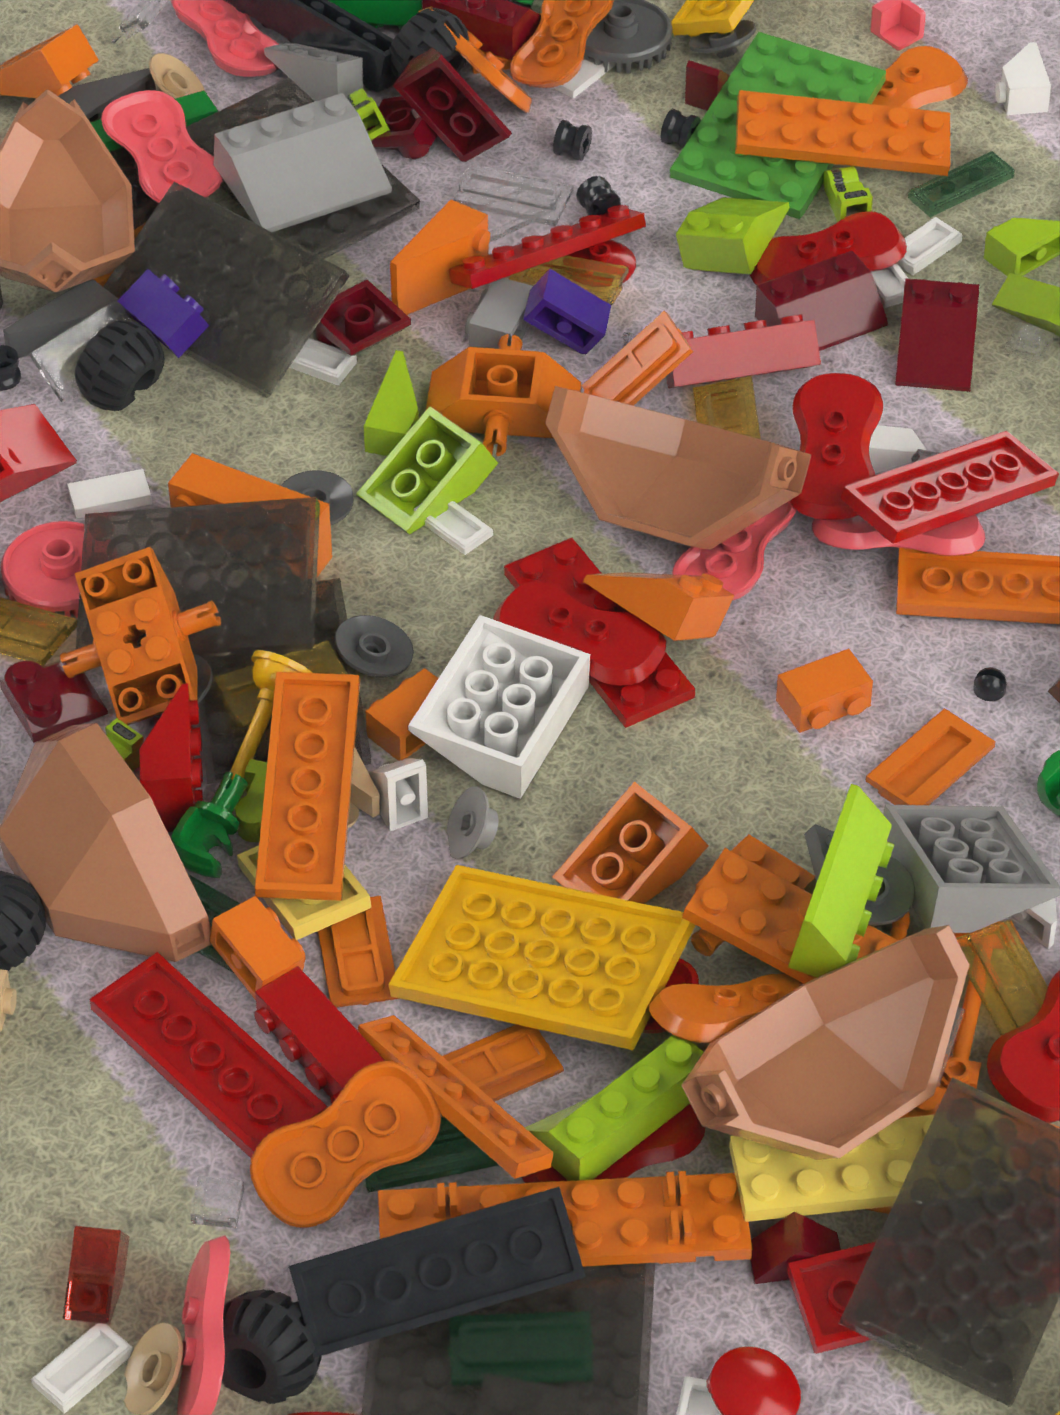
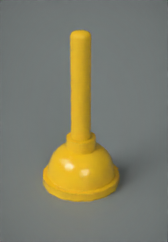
(264, 676)

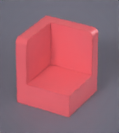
(898, 22)

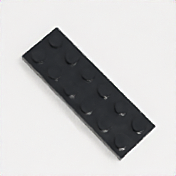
(437, 1271)

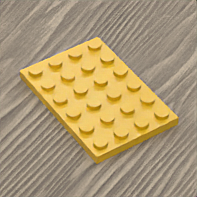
(542, 956)

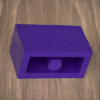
(161, 310)
(567, 312)

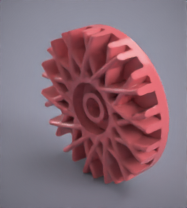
(42, 566)

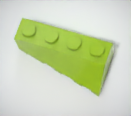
(620, 1116)

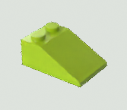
(729, 234)
(429, 467)

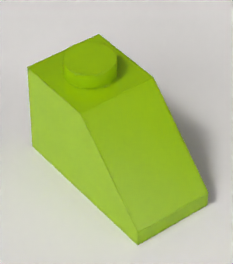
(1022, 244)

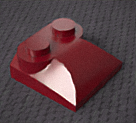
(406, 129)
(360, 319)
(49, 699)

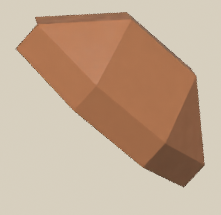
(60, 199)
(669, 471)
(100, 850)
(837, 1051)

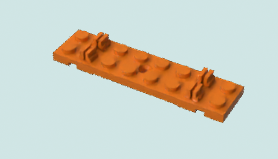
(610, 1218)

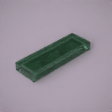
(961, 184)

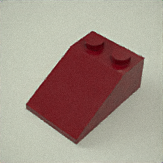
(937, 335)

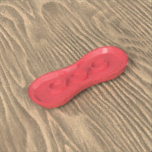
(230, 35)
(156, 136)
(855, 533)
(741, 557)
(203, 1327)

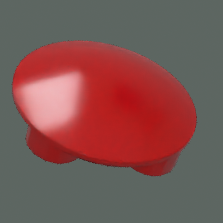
(753, 1384)

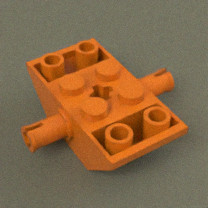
(499, 391)
(123, 603)

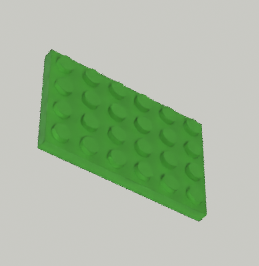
(774, 68)

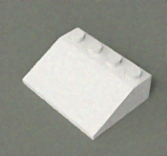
(502, 703)

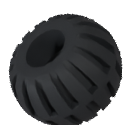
(423, 33)
(117, 364)
(20, 920)
(267, 1347)

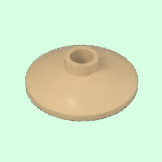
(173, 76)
(153, 1369)

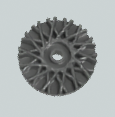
(630, 34)

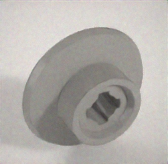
(471, 823)

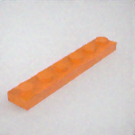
(460, 1099)

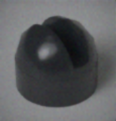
(990, 684)

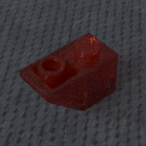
(95, 1274)

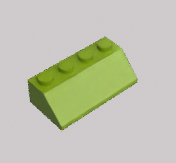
(844, 887)

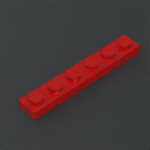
(542, 249)

